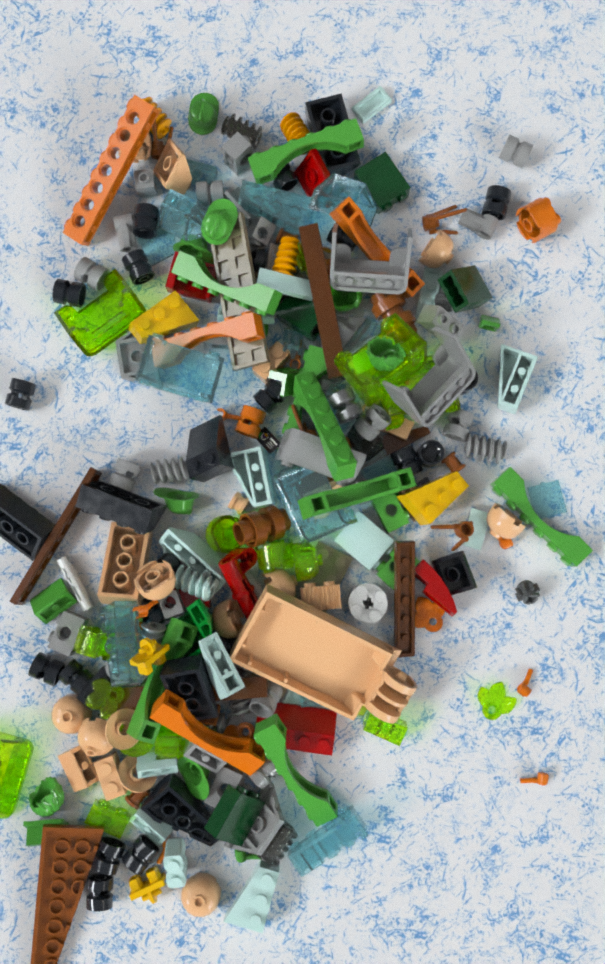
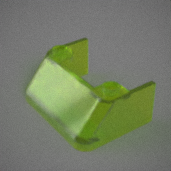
(14, 764)

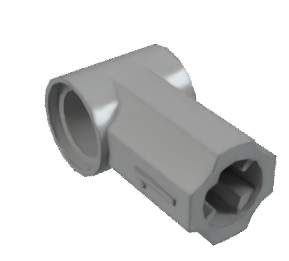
(483, 225)
(124, 226)

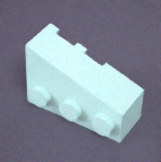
(514, 375)
(254, 475)
(254, 899)

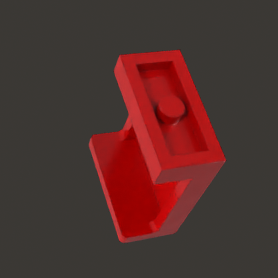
(186, 289)

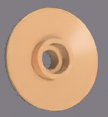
(115, 737)
(125, 775)

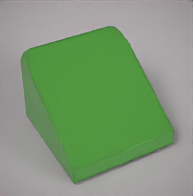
(489, 323)

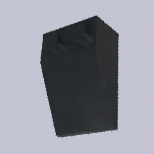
(208, 451)
(191, 681)

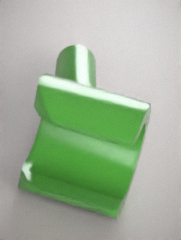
(241, 856)

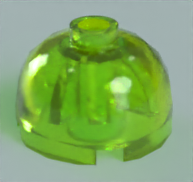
(220, 534)
(306, 561)

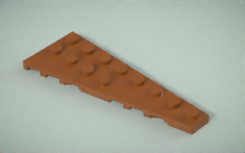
(63, 871)

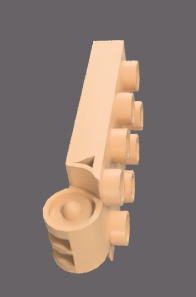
(322, 658)

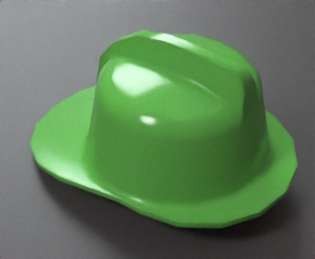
(203, 113)
(219, 221)
(195, 248)
(177, 500)
(195, 777)

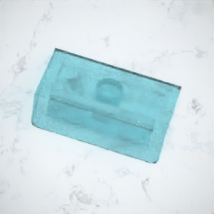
(202, 172)

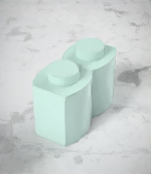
(175, 863)

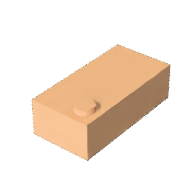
(123, 558)

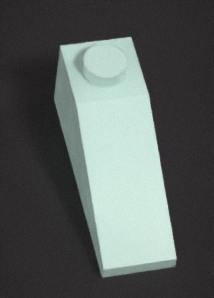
(220, 666)

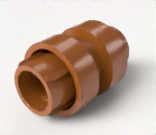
(388, 304)
(261, 526)

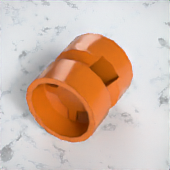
(252, 415)

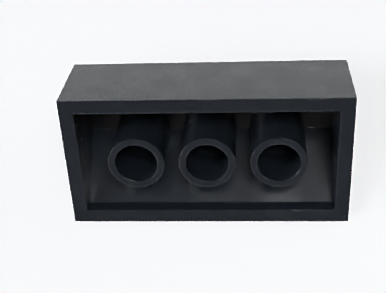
(331, 112)
(120, 506)
(22, 524)

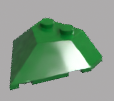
(200, 616)

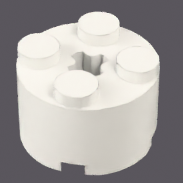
(371, 613)

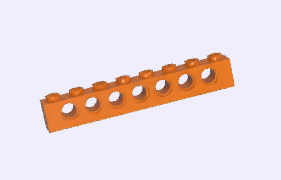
(120, 167)

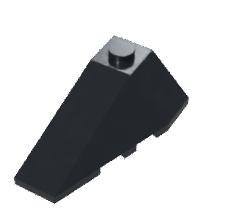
(176, 806)

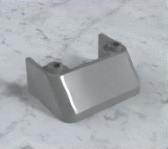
(369, 275)
(440, 385)
(307, 452)

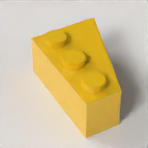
(164, 318)
(433, 497)

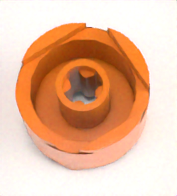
(537, 219)

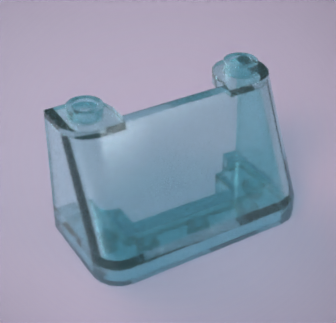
(179, 369)
(298, 483)

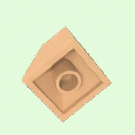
(173, 168)

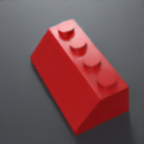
(307, 728)

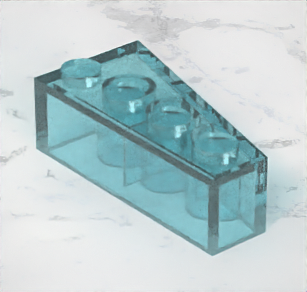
(276, 205)
(122, 641)
(327, 840)

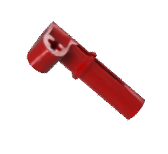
(234, 573)

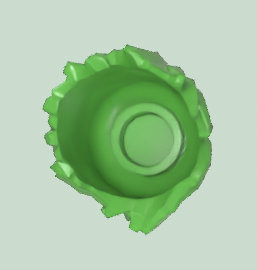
(346, 299)
(384, 354)
(47, 797)

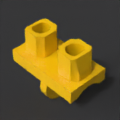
(149, 653)
(148, 889)

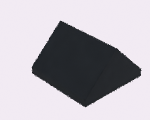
(455, 572)

